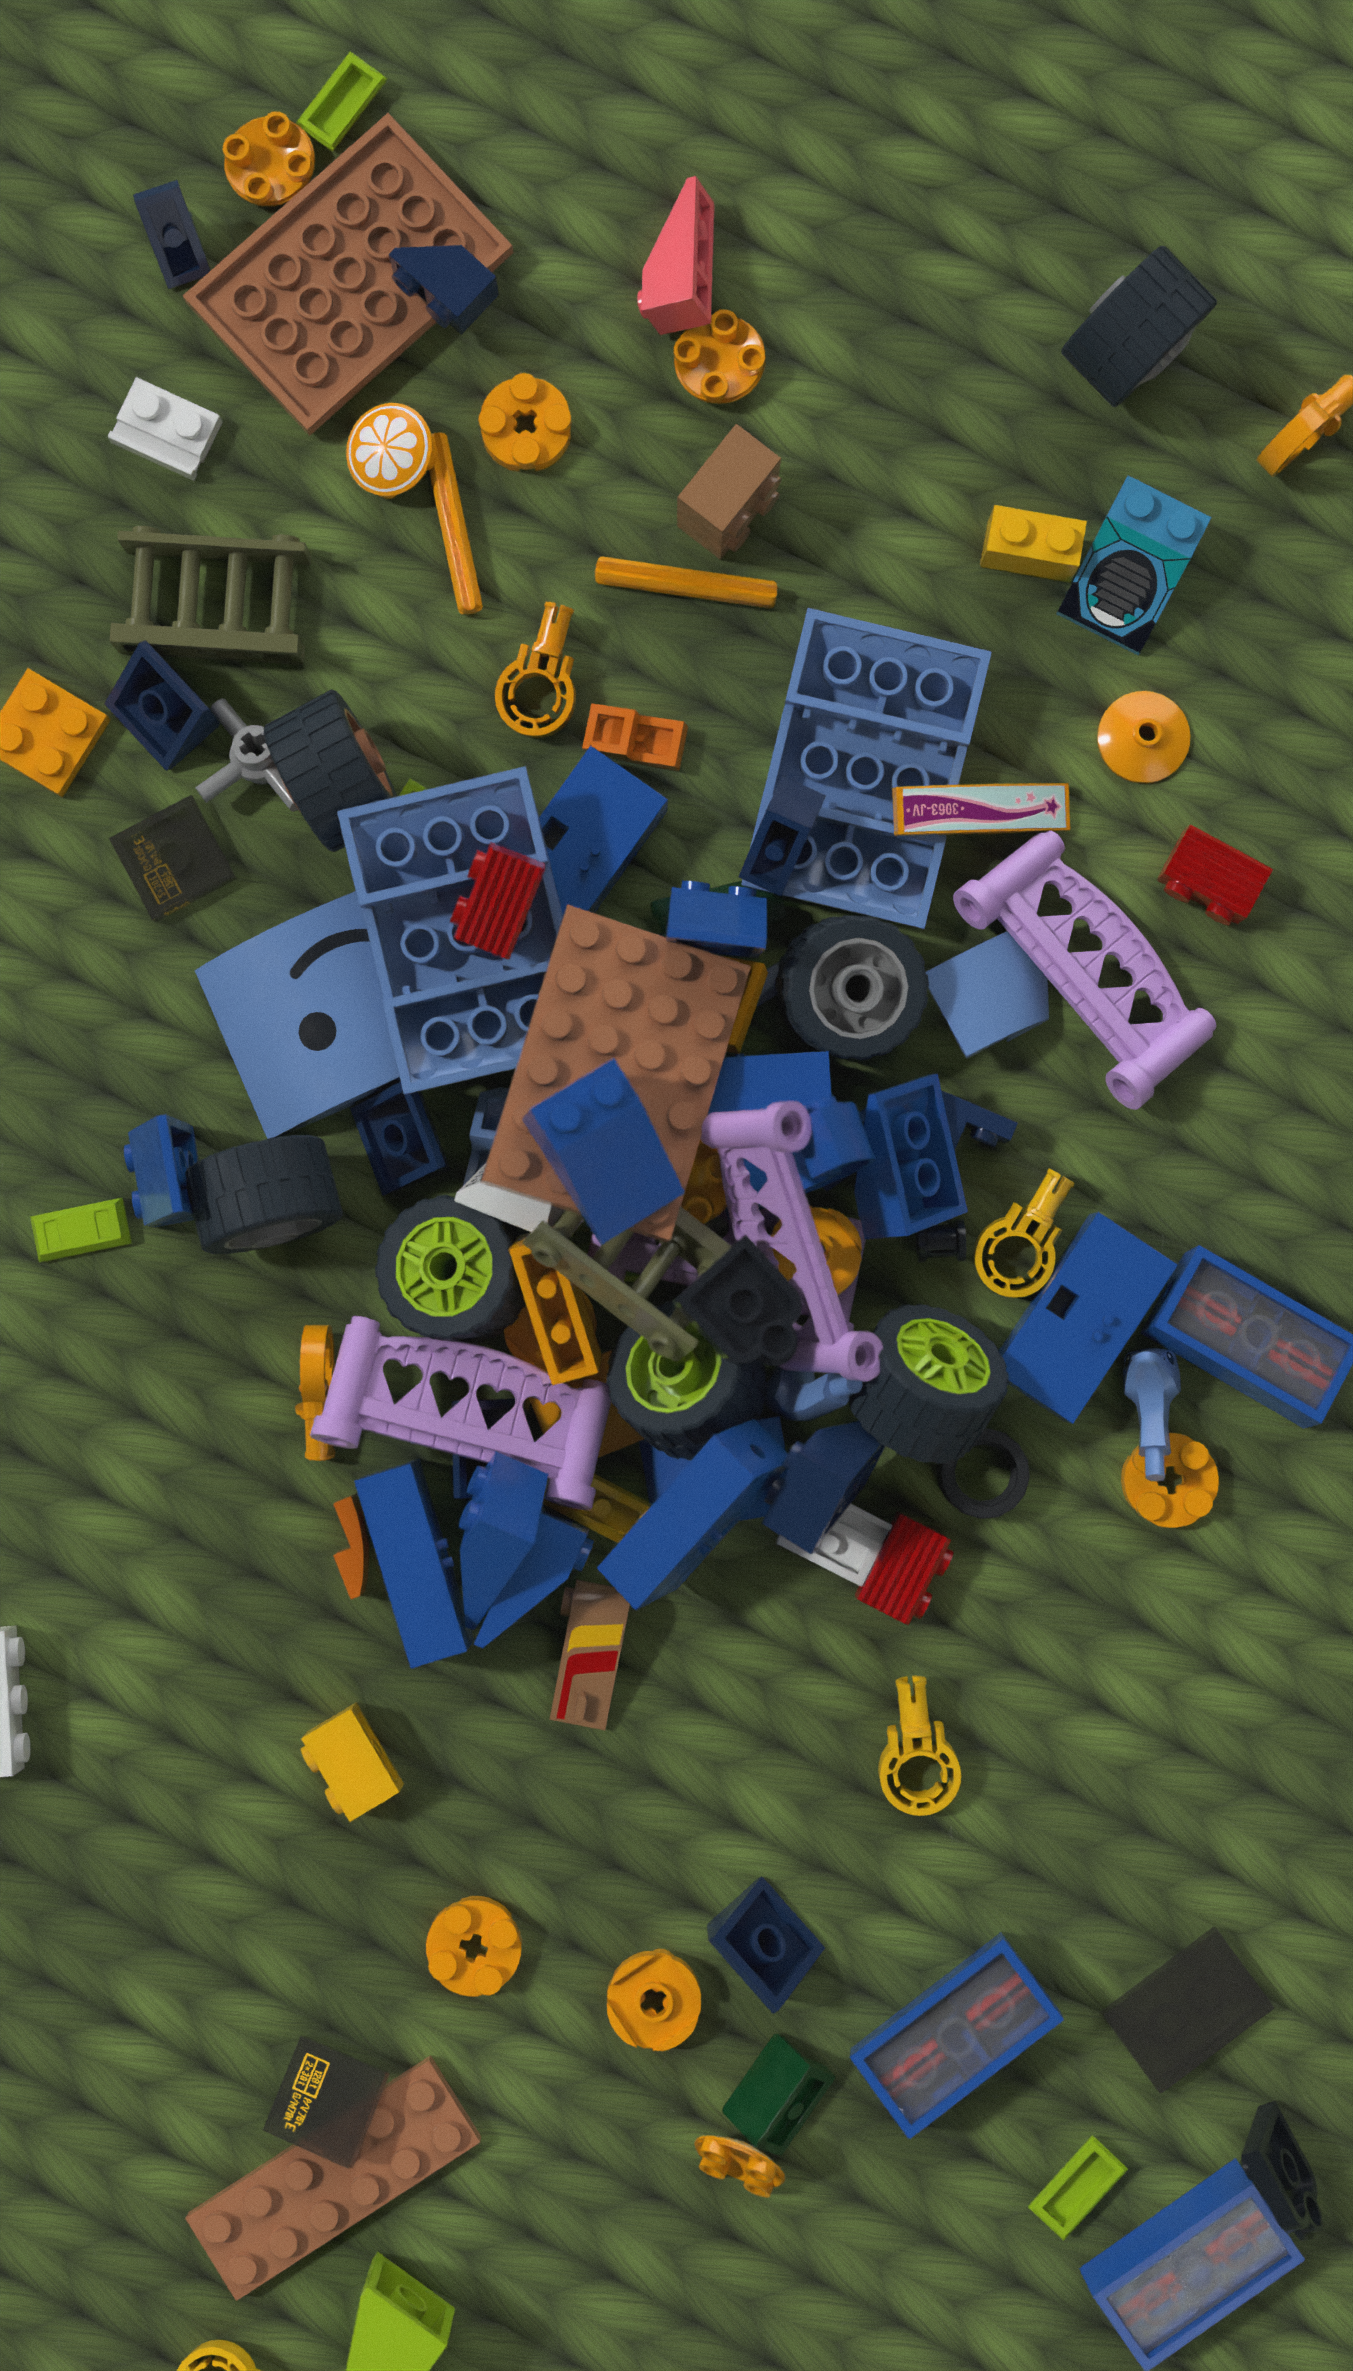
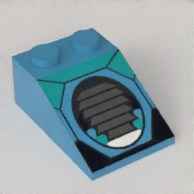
(1133, 565)

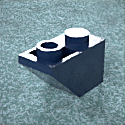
(447, 280)

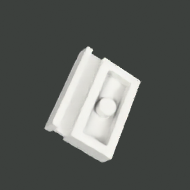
(165, 428)
(849, 1545)

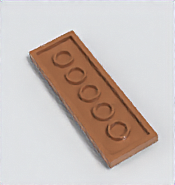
(306, 2200)

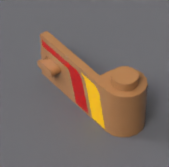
(589, 1654)

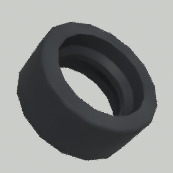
(1011, 1495)

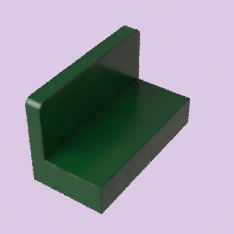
(777, 2096)

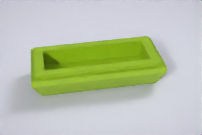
(341, 101)
(80, 1230)
(1078, 2187)

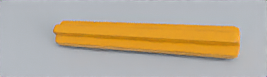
(454, 528)
(686, 582)

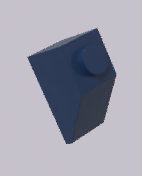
(781, 835)

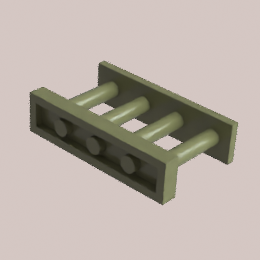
(231, 639)
(689, 1240)

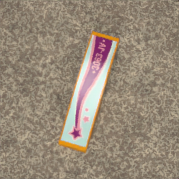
(981, 808)

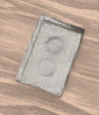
(1187, 2010)

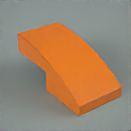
(635, 737)
(354, 1560)

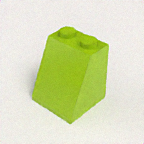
(398, 2322)

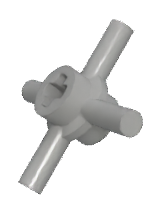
(243, 759)

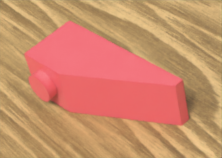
(680, 266)

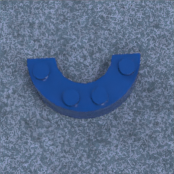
(834, 1149)

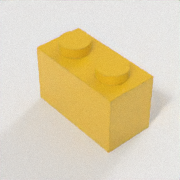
(1033, 543)
(351, 1763)

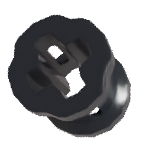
(942, 1242)

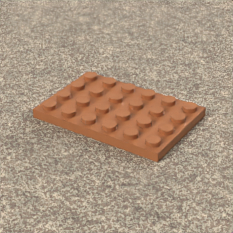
(313, 286)
(630, 999)

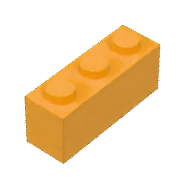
(557, 1317)

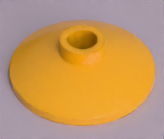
(1130, 754)

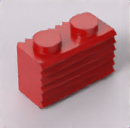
(1213, 876)
(498, 899)
(905, 1569)

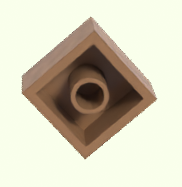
(729, 493)

